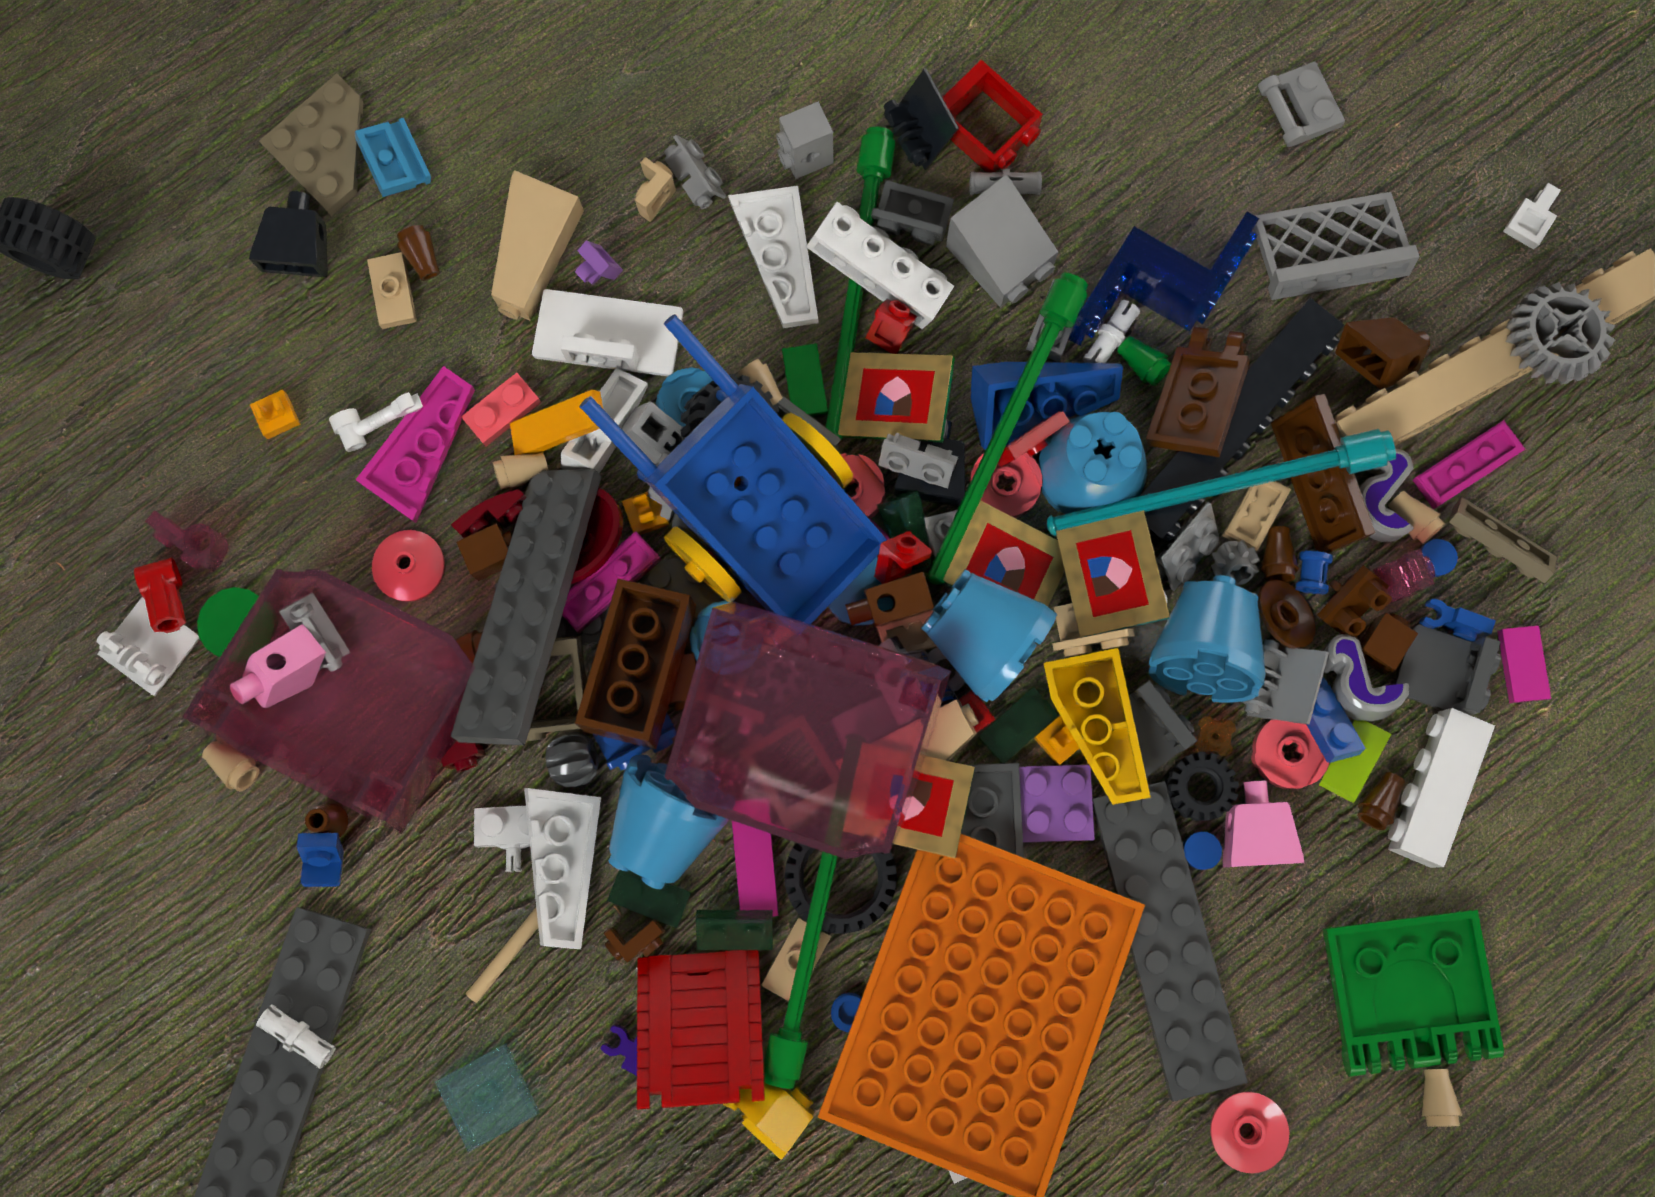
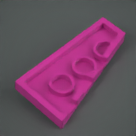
(414, 452)

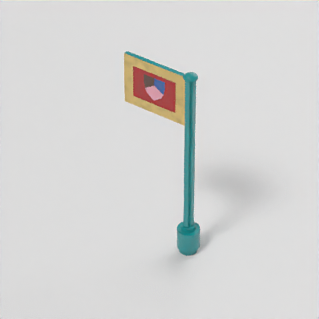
(1111, 551)

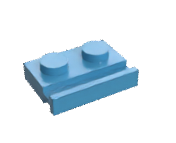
(392, 157)

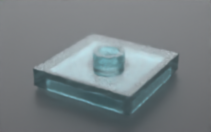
(487, 1097)

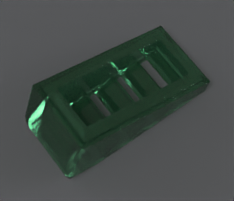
(902, 514)

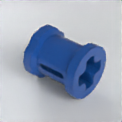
(1314, 572)

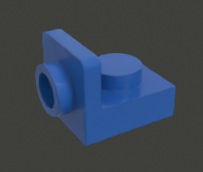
(321, 859)

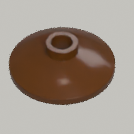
(1286, 614)

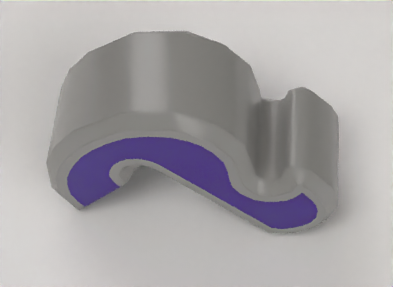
(1377, 492)
(1353, 683)

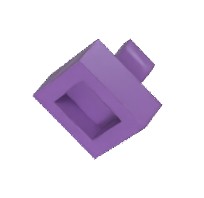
(597, 263)

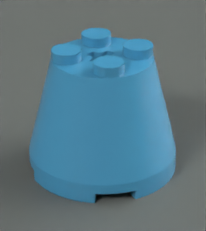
(1092, 463)
(987, 632)
(1211, 643)
(656, 826)

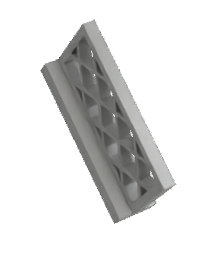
(1346, 268)

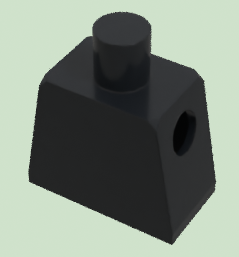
(291, 240)
(933, 493)

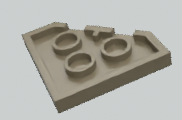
(320, 144)

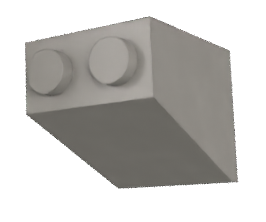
(1001, 243)

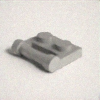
(1310, 100)

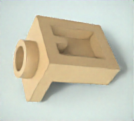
(656, 193)

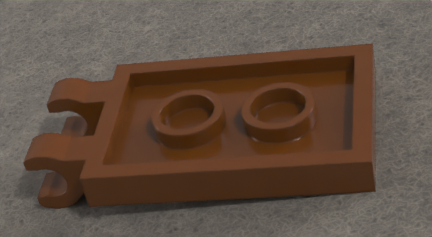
(1200, 395)

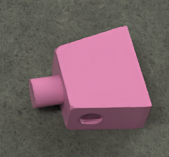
(280, 669)
(1260, 831)

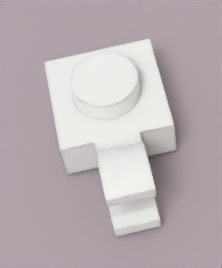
(1533, 219)

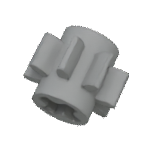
(1235, 561)

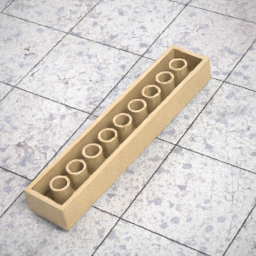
(1486, 363)

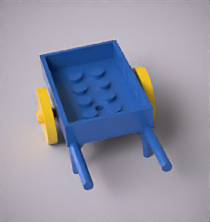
(789, 521)

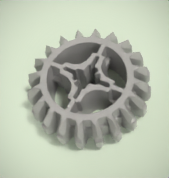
(1583, 342)

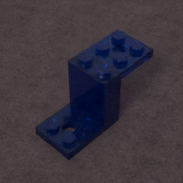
(1163, 280)

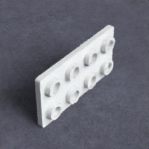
(606, 333)

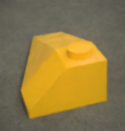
(1098, 713)
(778, 1118)

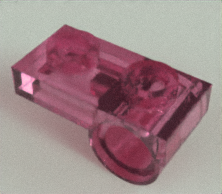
(189, 541)
(1407, 575)

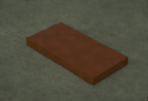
(1328, 496)

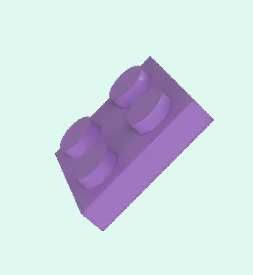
(1056, 803)

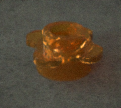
(1223, 729)

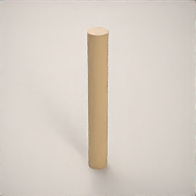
(504, 957)

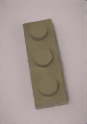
(1502, 540)

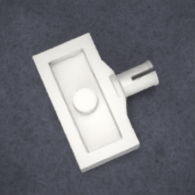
(503, 829)

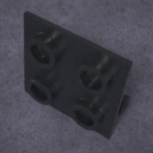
(921, 121)

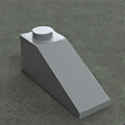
(653, 431)

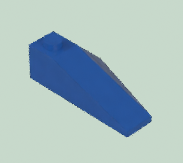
(1059, 387)

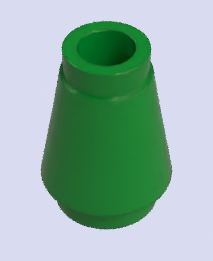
(1144, 360)

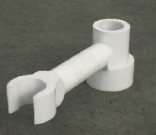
(352, 428)

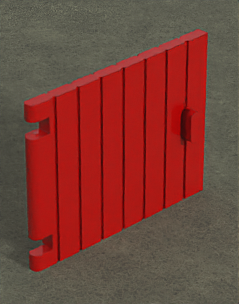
(699, 1028)

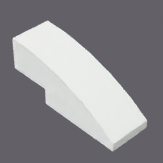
(619, 399)

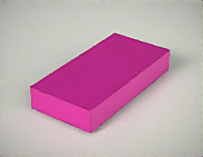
(1524, 664)

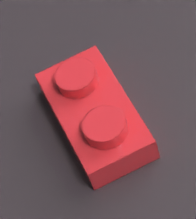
(500, 408)

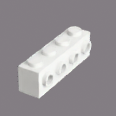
(879, 264)
(1440, 787)

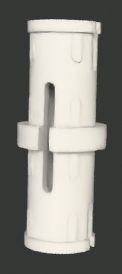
(1112, 333)
(296, 1036)

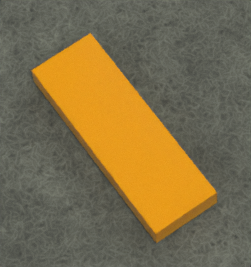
(553, 425)

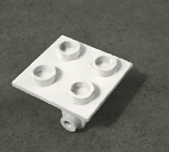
(143, 654)

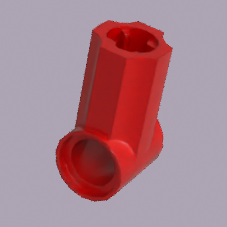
(160, 587)

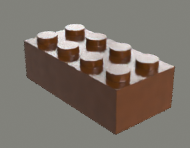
(636, 663)

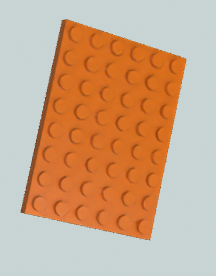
(983, 1015)

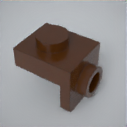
(644, 942)

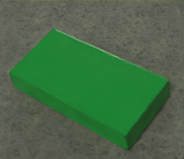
(805, 379)

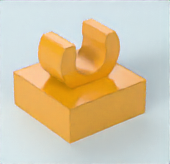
(275, 414)
(644, 514)
(1057, 741)

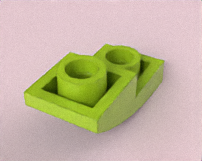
(1350, 774)

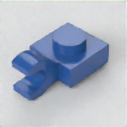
(1463, 622)

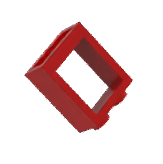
(985, 79)

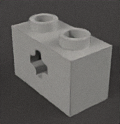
(805, 140)

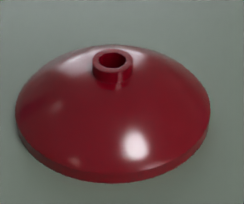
(600, 537)

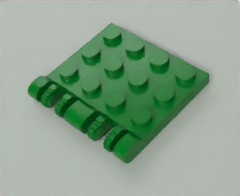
(1412, 984)

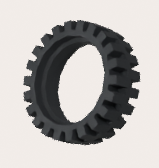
(841, 922)

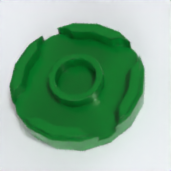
(223, 616)

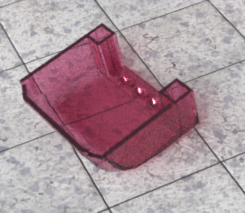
(804, 731)
(360, 732)

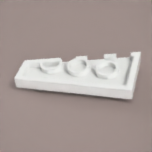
(778, 244)
(562, 854)

